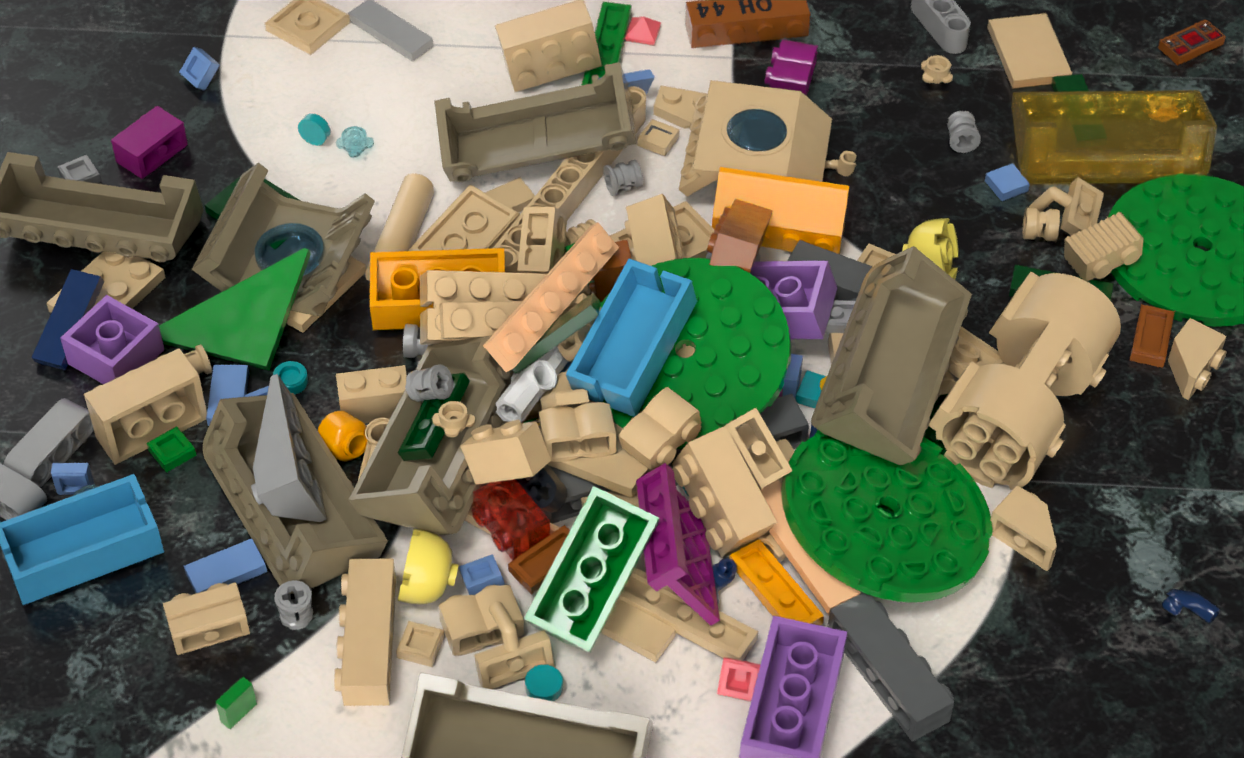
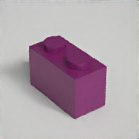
(149, 142)

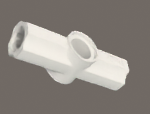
(529, 386)

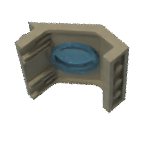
(261, 216)

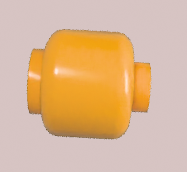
(343, 435)

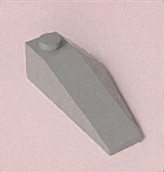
(282, 459)

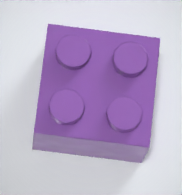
(111, 341)

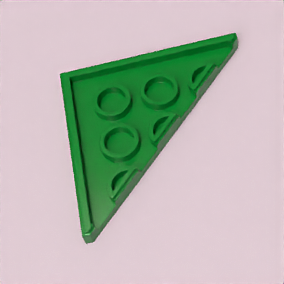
(245, 319)

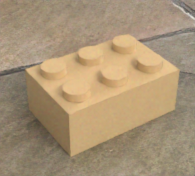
(548, 45)
(146, 405)
(722, 492)

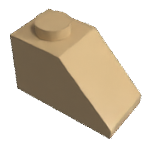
(758, 448)
(1025, 526)

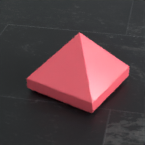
(643, 30)
(738, 678)

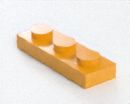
(774, 584)

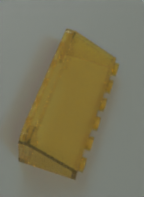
(1111, 135)

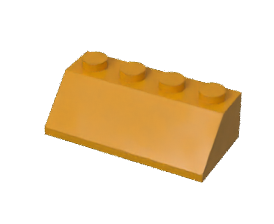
(800, 207)
(397, 280)

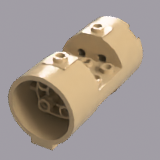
(1007, 415)

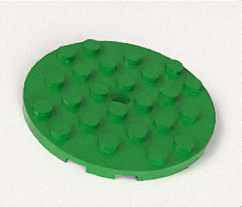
(1171, 272)
(737, 342)
(915, 555)

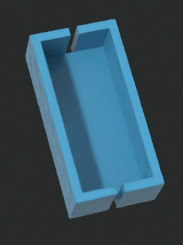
(632, 337)
(79, 539)

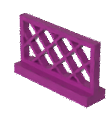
(678, 547)

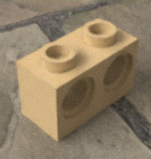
(541, 239)

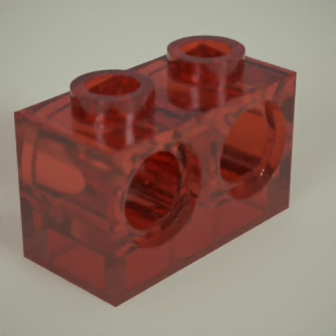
(515, 513)

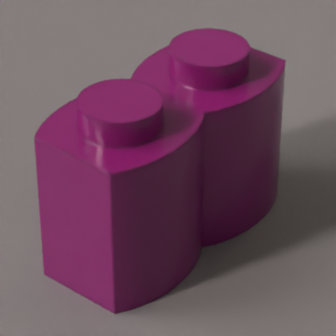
(792, 66)

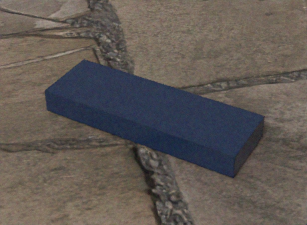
(74, 301)

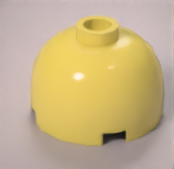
(937, 242)
(427, 569)

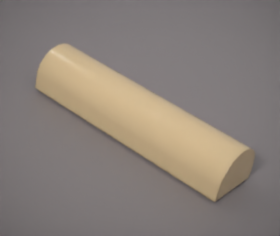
(405, 215)

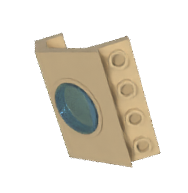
(754, 132)

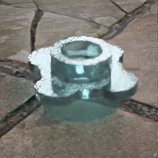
(354, 141)

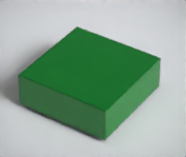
(171, 449)
(236, 702)

